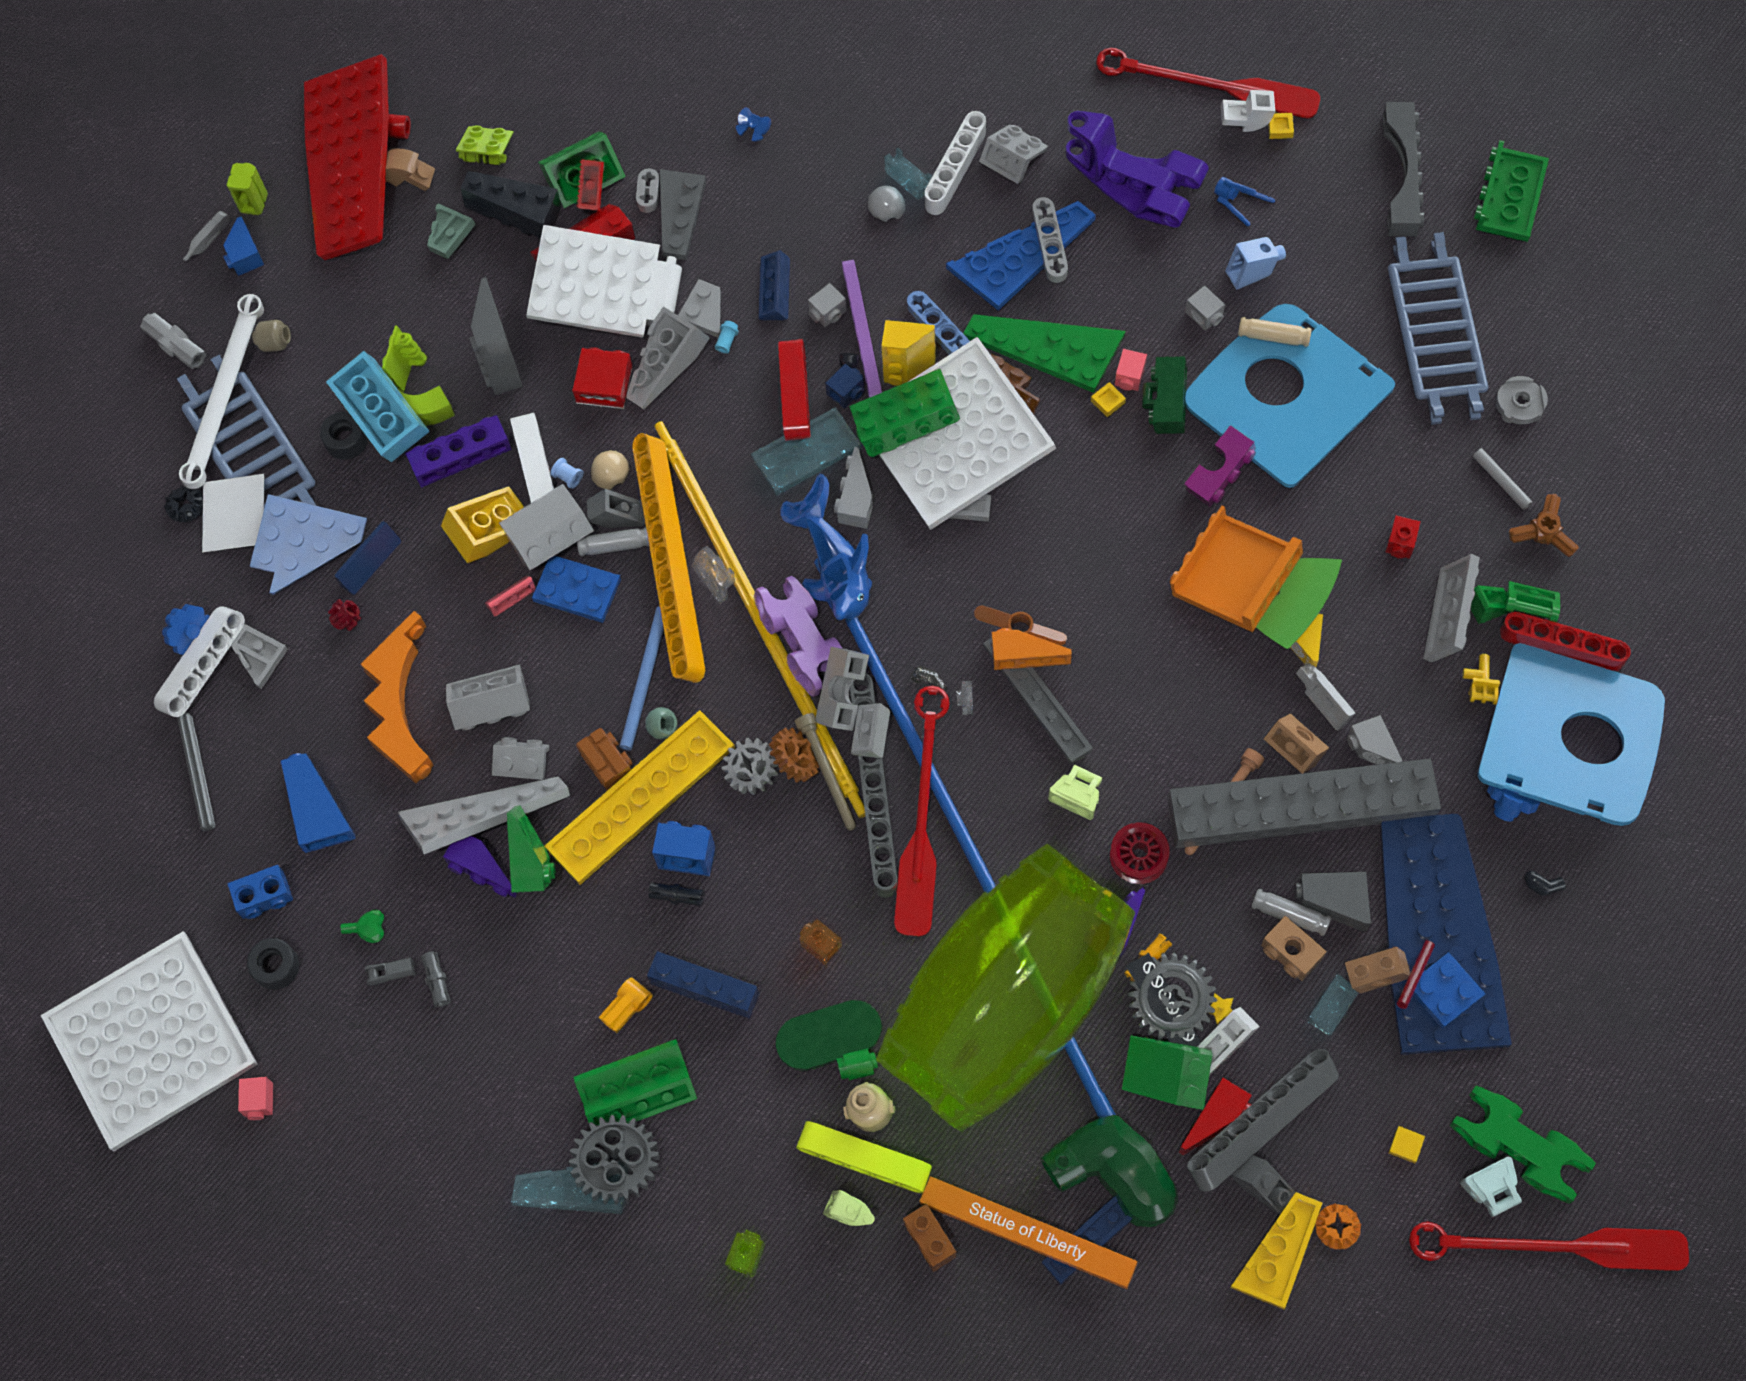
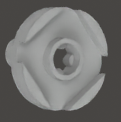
(1518, 413)

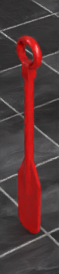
(1287, 98)
(918, 860)
(1606, 1247)

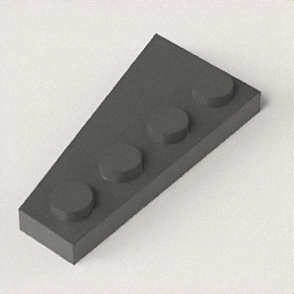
(679, 210)

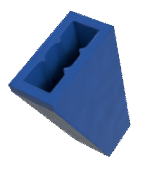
(313, 808)

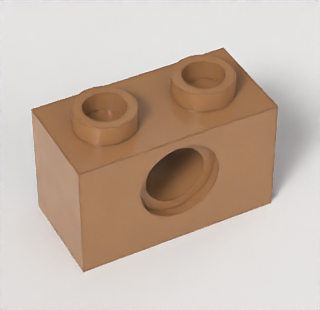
(1296, 743)
(1289, 934)
(1378, 970)

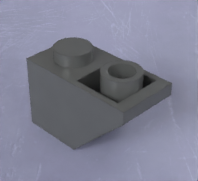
(1264, 1183)

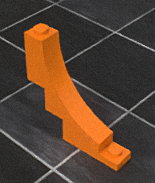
(390, 669)

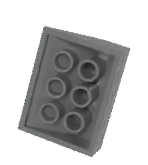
(492, 344)

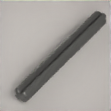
(196, 772)

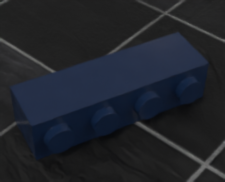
(703, 985)

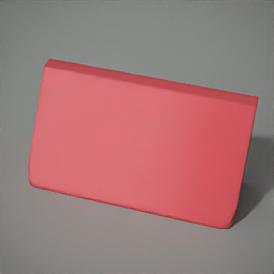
(511, 595)

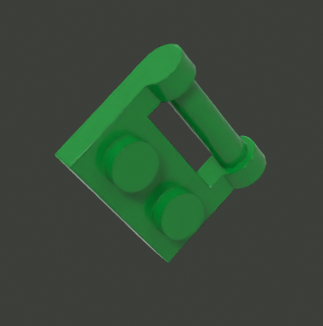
(1533, 601)

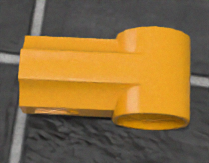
(630, 999)

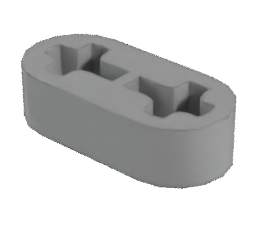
(652, 190)

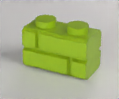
(247, 188)

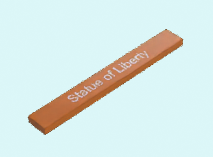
(1029, 1232)

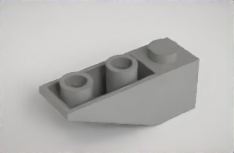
(856, 498)

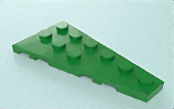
(1061, 350)

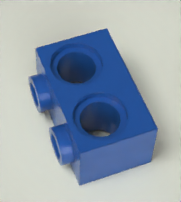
(259, 886)

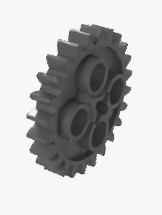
(631, 1142)

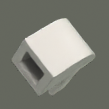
(1250, 114)

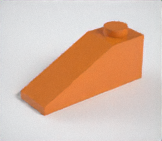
(1021, 650)

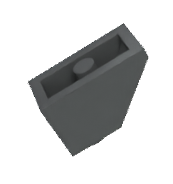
(614, 510)

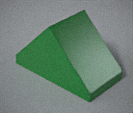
(1488, 603)

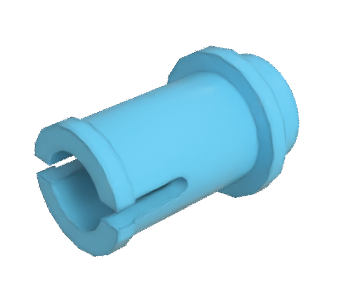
(728, 332)

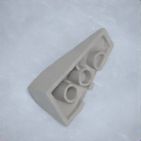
(669, 351)

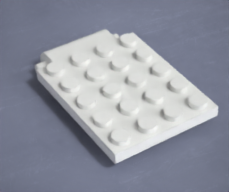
(601, 282)

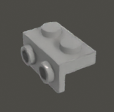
(519, 758)

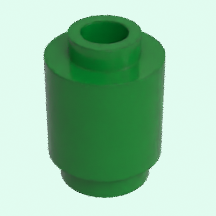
(857, 1064)

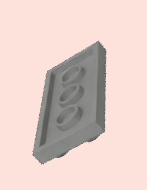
(1451, 608)

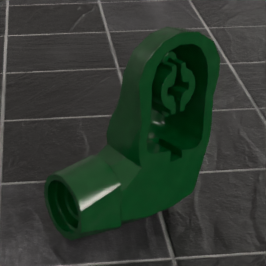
(1123, 1165)

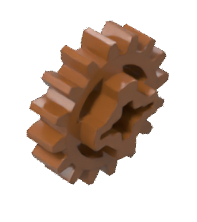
(793, 755)

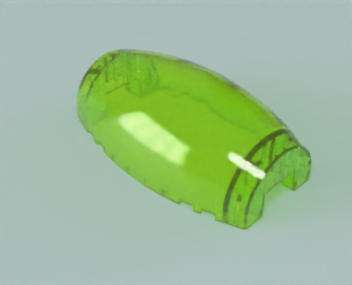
(1006, 988)

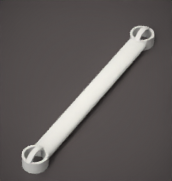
(221, 391)

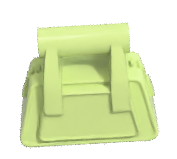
(1076, 795)
(848, 1209)

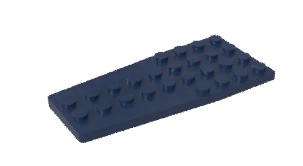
(1437, 898)

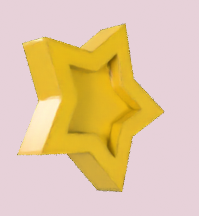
(1222, 1008)

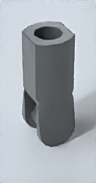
(393, 970)

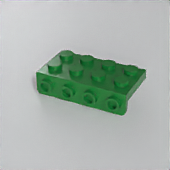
(1511, 193)
(904, 413)

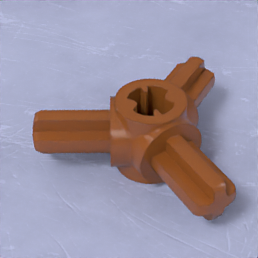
(1546, 528)

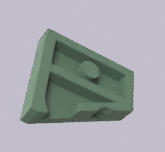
(448, 231)

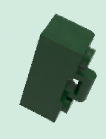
(1171, 388)

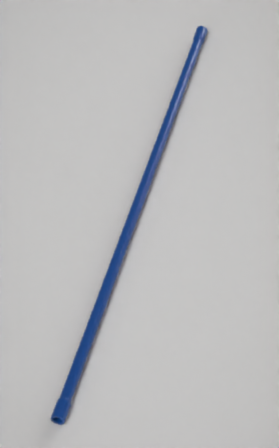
(1097, 1097)

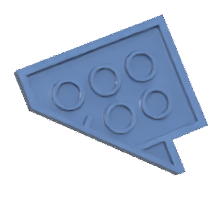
(302, 538)

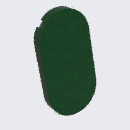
(827, 1034)

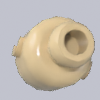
(869, 1107)

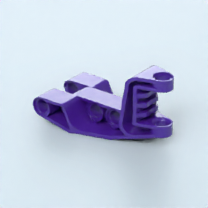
(1133, 182)

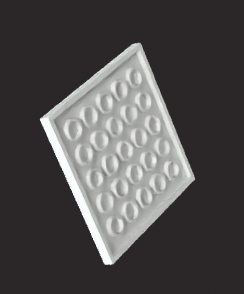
(978, 452)
(148, 1041)

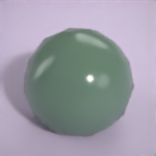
(661, 723)

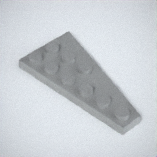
(459, 818)

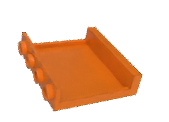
(1235, 570)

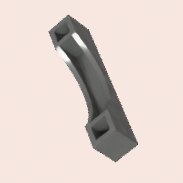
(1400, 130)

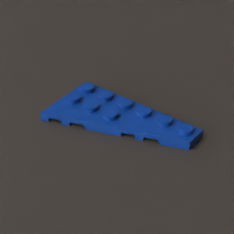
(1016, 258)

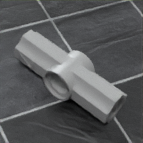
(173, 340)

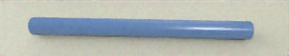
(642, 682)

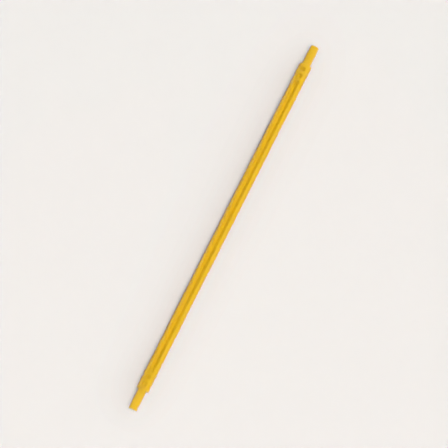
(746, 592)

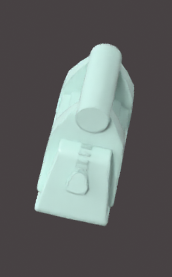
(1492, 1181)

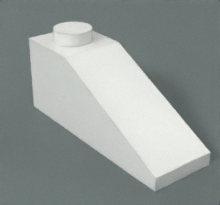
(1229, 1036)

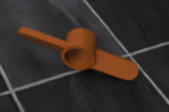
(1006, 620)

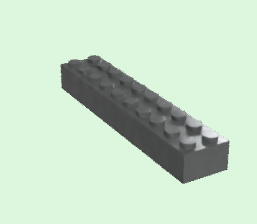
(1302, 803)

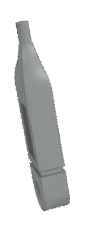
(208, 234)

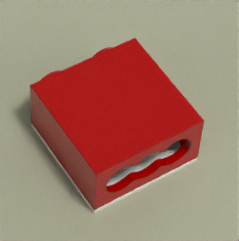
(602, 378)

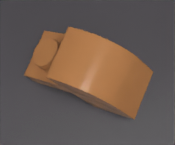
(406, 166)

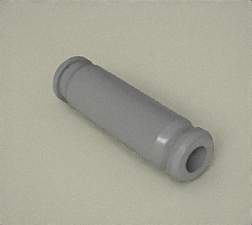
(613, 542)
(1298, 914)

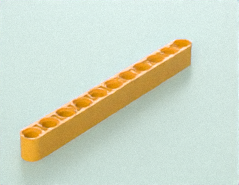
(668, 559)

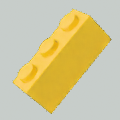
(907, 350)

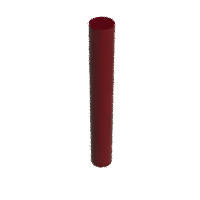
(1415, 974)

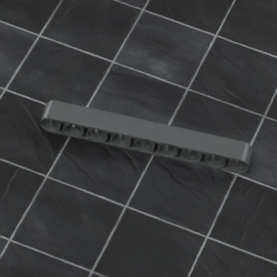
(875, 796)

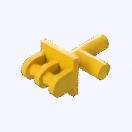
(1482, 687)

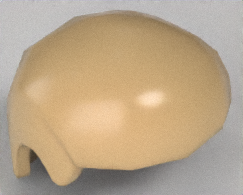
(609, 469)

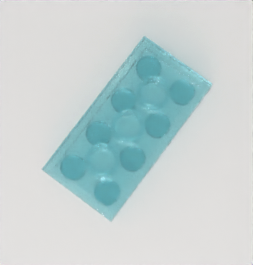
(793, 461)

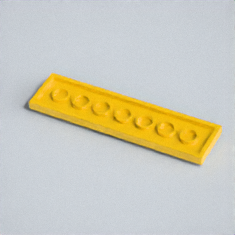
(639, 797)

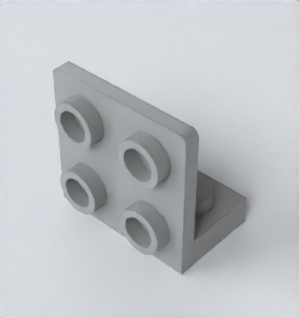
(1011, 152)

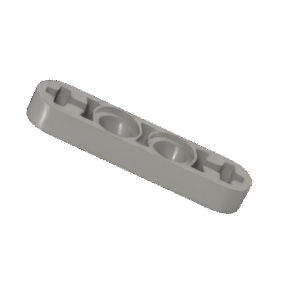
(1051, 239)

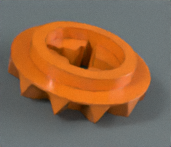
(1330, 1236)

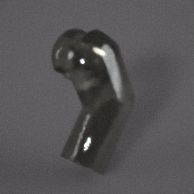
(925, 674)

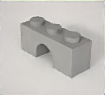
(834, 704)

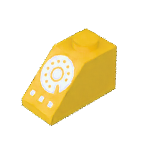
(1308, 643)

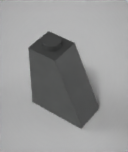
(1337, 895)

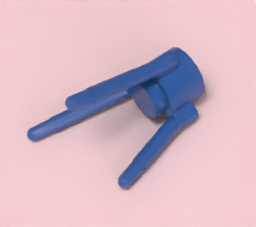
(1228, 190)

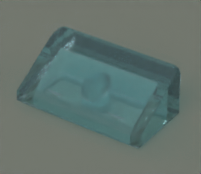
(1333, 1005)

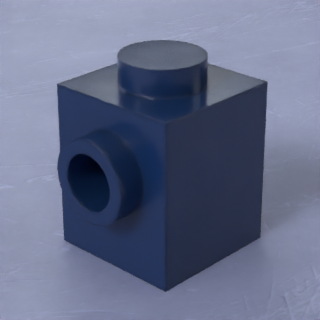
(845, 386)

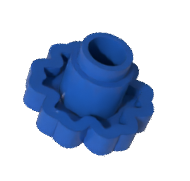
(183, 627)
(1509, 803)

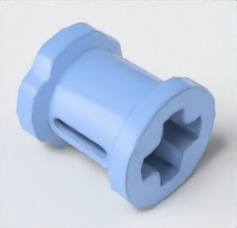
(566, 473)

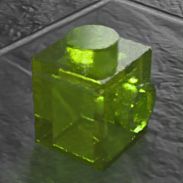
(745, 1253)

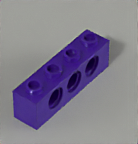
(456, 461)

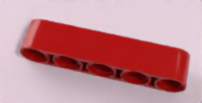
(794, 390)
(1576, 637)

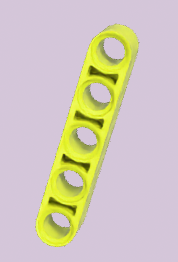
(864, 1157)

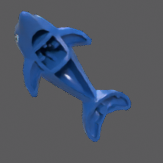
(842, 568)

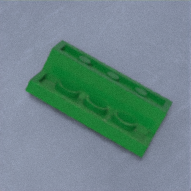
(636, 1085)

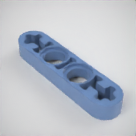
(941, 326)

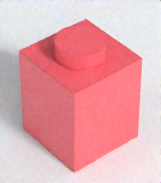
(1130, 370)
(255, 1097)

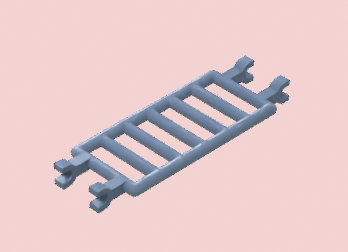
(1433, 395)
(274, 430)

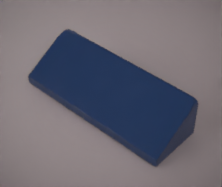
(774, 286)
(367, 558)

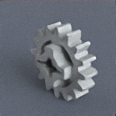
(739, 768)

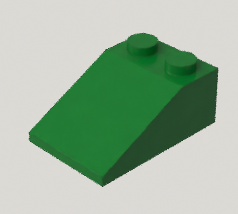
(528, 857)
(1167, 1071)

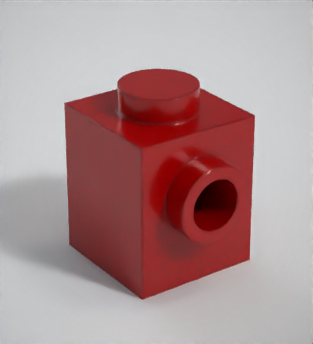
(1402, 537)

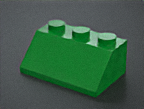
(563, 168)

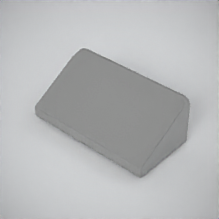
(870, 730)

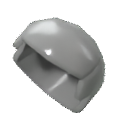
(886, 203)

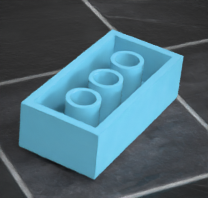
(377, 406)

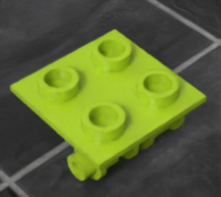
(486, 142)
(400, 356)

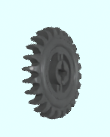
(1197, 1005)

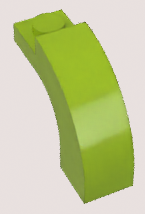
(430, 406)

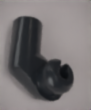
(1542, 885)

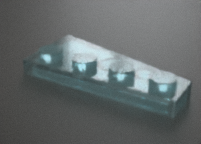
(560, 1191)

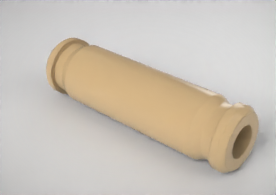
(1274, 332)

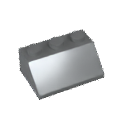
(546, 527)
(487, 698)

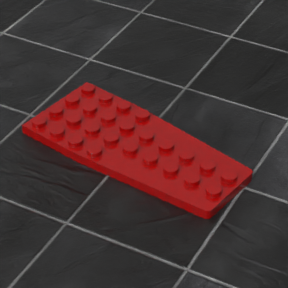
(347, 155)

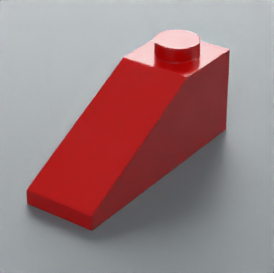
(1221, 1110)

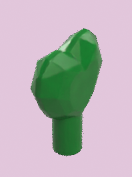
(367, 926)

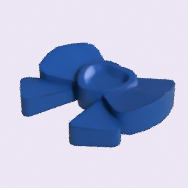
(747, 119)

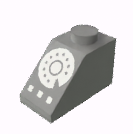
(1373, 742)

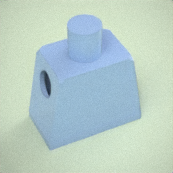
(1253, 261)

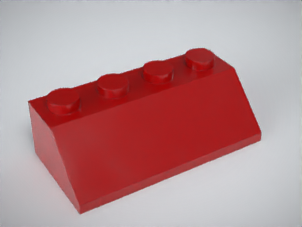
(607, 222)

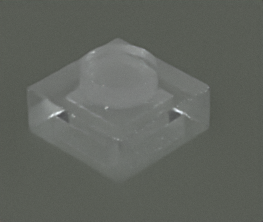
(964, 697)

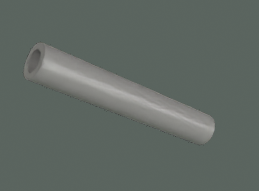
(1502, 479)

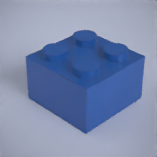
(684, 848)

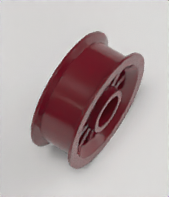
(1154, 836)

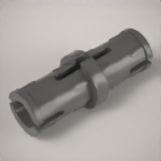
(435, 979)

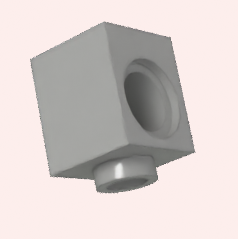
(1205, 308)

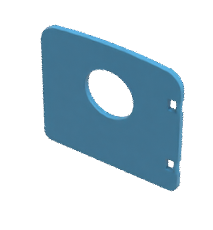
(1298, 434)
(1526, 740)

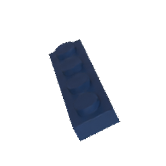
(1098, 1230)

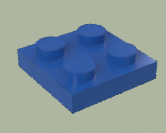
(1447, 990)

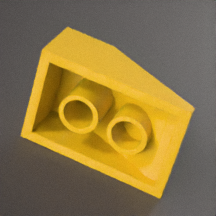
(476, 526)

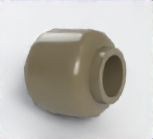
(271, 335)

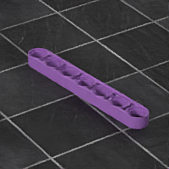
(861, 328)

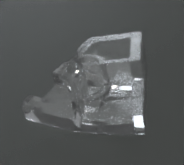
(713, 573)

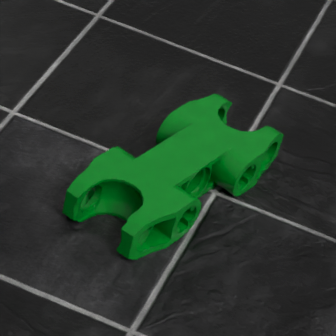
(1539, 1154)

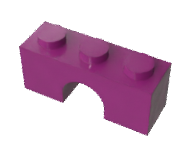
(1210, 485)

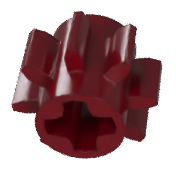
(344, 614)

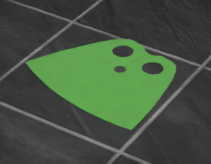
(1299, 600)

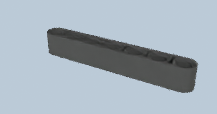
(1262, 1120)

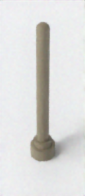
(807, 726)

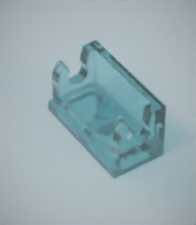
(907, 174)

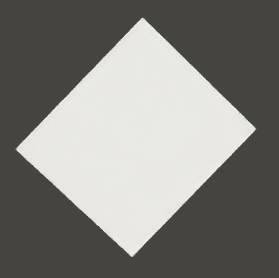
(232, 512)

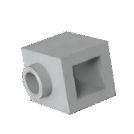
(827, 305)

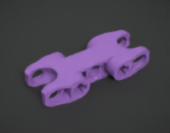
(795, 622)

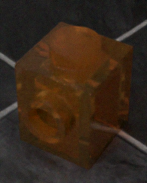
(820, 941)

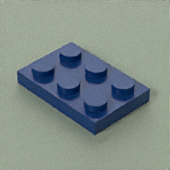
(576, 588)

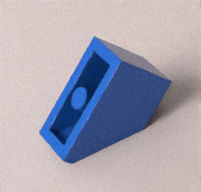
(241, 250)

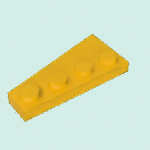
(1278, 1258)

